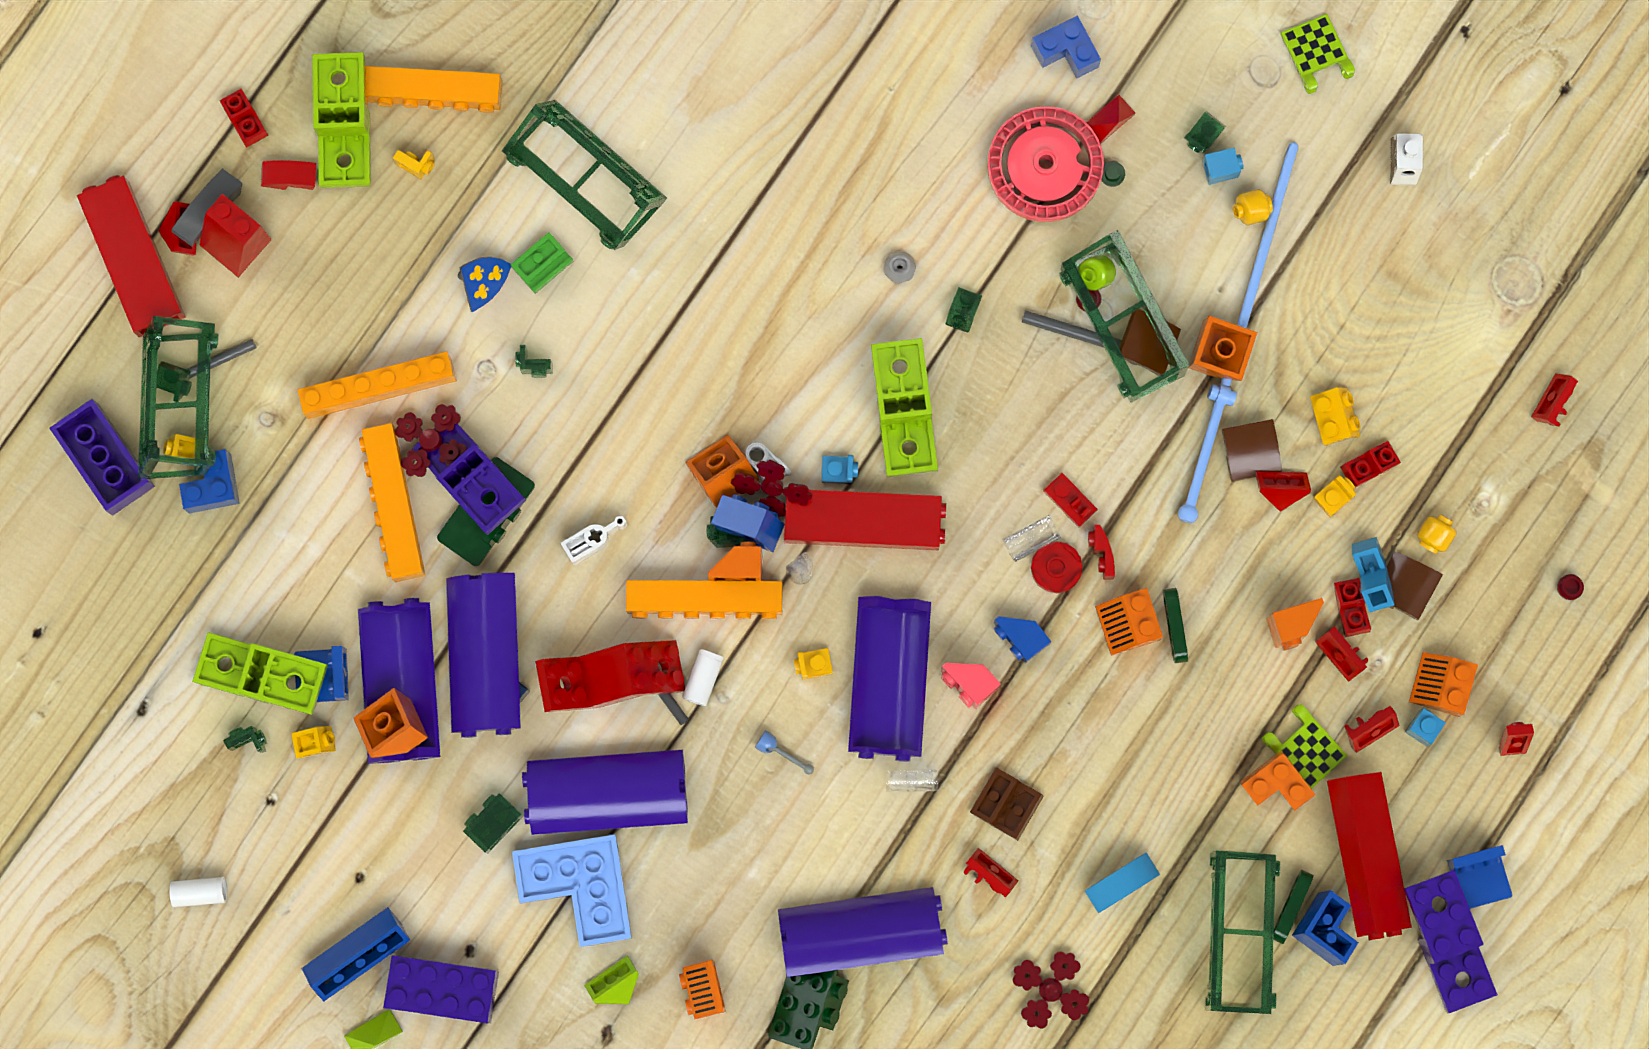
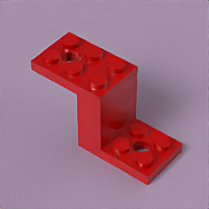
(610, 675)

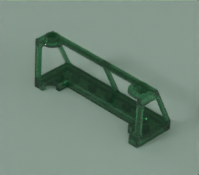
(643, 192)
(1119, 252)
(148, 447)
(1217, 931)

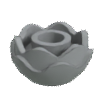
(899, 275)

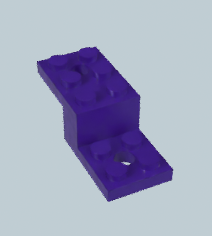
(473, 477)
(1450, 941)

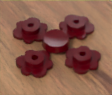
(429, 439)
(772, 486)
(1050, 990)

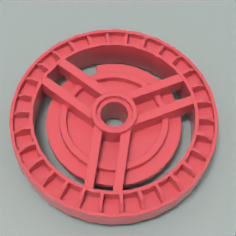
(1051, 145)

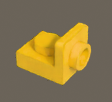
(410, 163)
(179, 446)
(1335, 495)
(813, 664)
(313, 741)

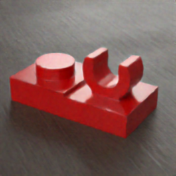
(1554, 398)
(1070, 500)
(1342, 654)
(1376, 727)
(1516, 739)
(995, 875)

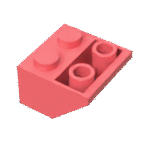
(972, 682)

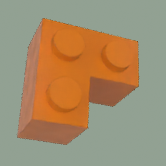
(1277, 775)

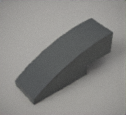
(191, 221)

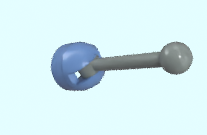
(769, 743)

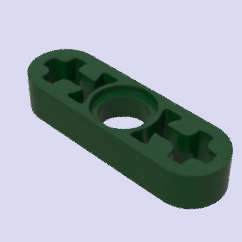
(1175, 625)
(1292, 906)

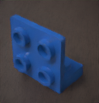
(336, 676)
(1482, 876)

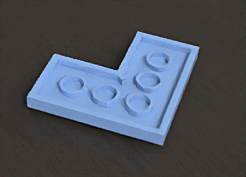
(587, 872)

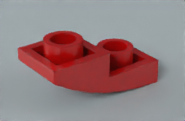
(243, 118)
(287, 173)
(1370, 464)
(1101, 545)
(1352, 607)

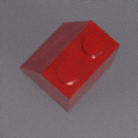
(232, 236)

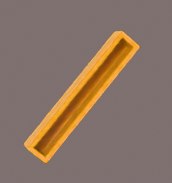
(433, 88)
(377, 385)
(392, 502)
(704, 598)

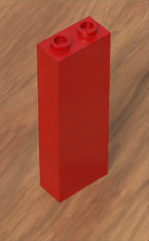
(129, 253)
(866, 520)
(1369, 855)

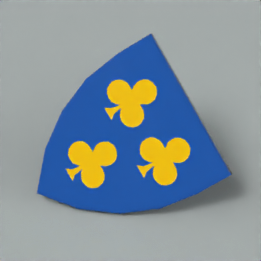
(483, 279)

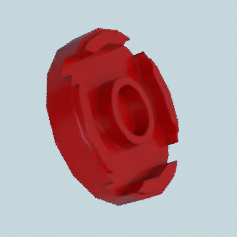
(1056, 567)

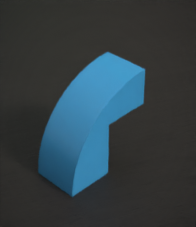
(1374, 574)
(1122, 882)

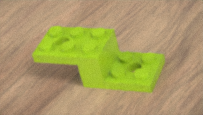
(341, 120)
(904, 407)
(260, 673)

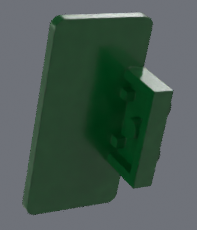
(464, 535)
(807, 1005)

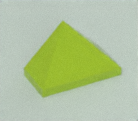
(614, 984)
(374, 1032)

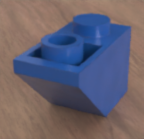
(1023, 635)

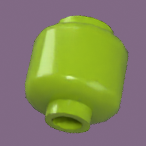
(1097, 272)

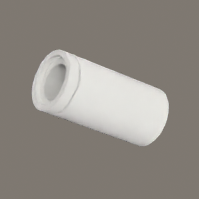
(702, 677)
(198, 892)

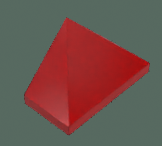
(1110, 118)
(174, 242)
(1283, 487)

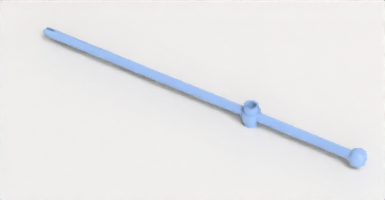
(1223, 394)

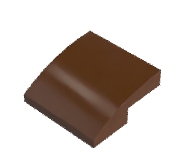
(1142, 345)
(1251, 449)
(1411, 584)
(1006, 804)

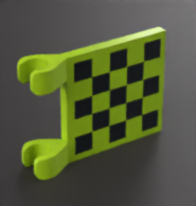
(1314, 48)
(1309, 748)

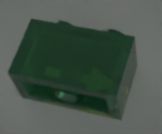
(492, 822)

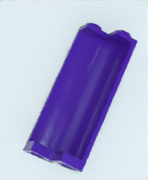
(483, 654)
(399, 655)
(889, 677)
(606, 792)
(861, 931)

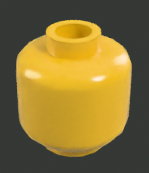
(1253, 207)
(1436, 534)

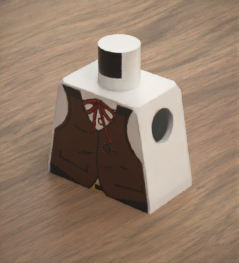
(1406, 156)

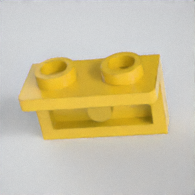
(1335, 415)

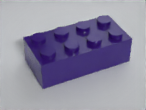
(101, 457)
(441, 989)

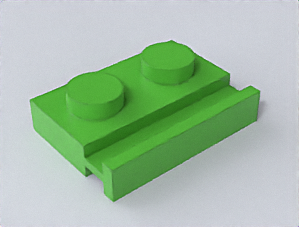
(541, 263)

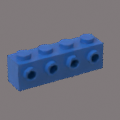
(355, 954)

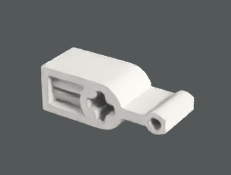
(579, 545)

